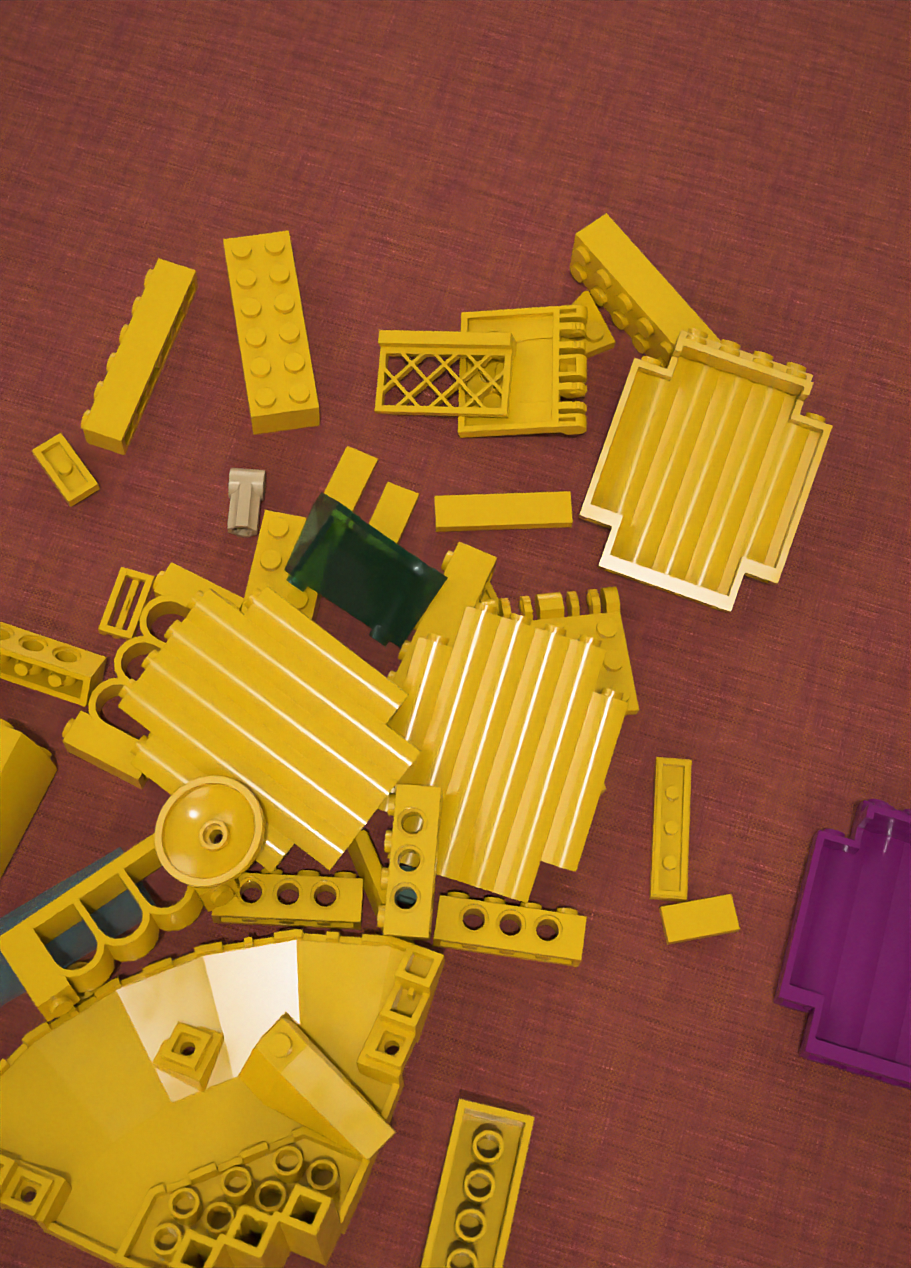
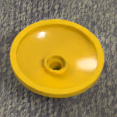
(194, 819)

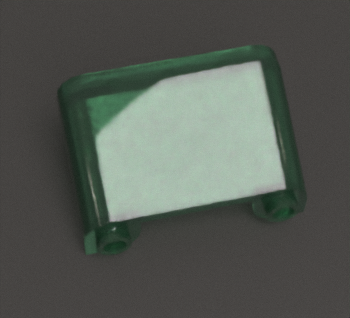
(362, 571)

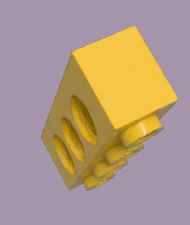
(49, 665)
(426, 804)
(305, 912)
(489, 939)

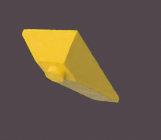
(303, 1084)

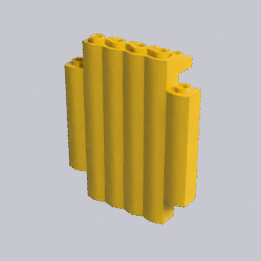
(706, 470)
(278, 712)
(512, 743)

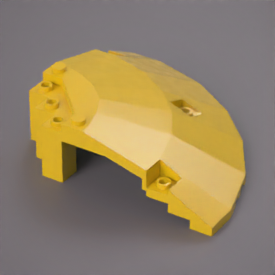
(171, 1152)

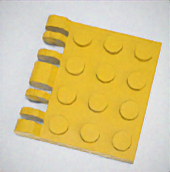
(537, 372)
(604, 626)

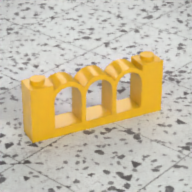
(88, 734)
(54, 987)

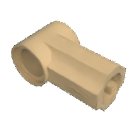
(245, 493)

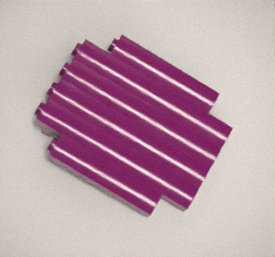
(853, 947)

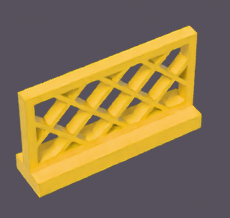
(454, 346)

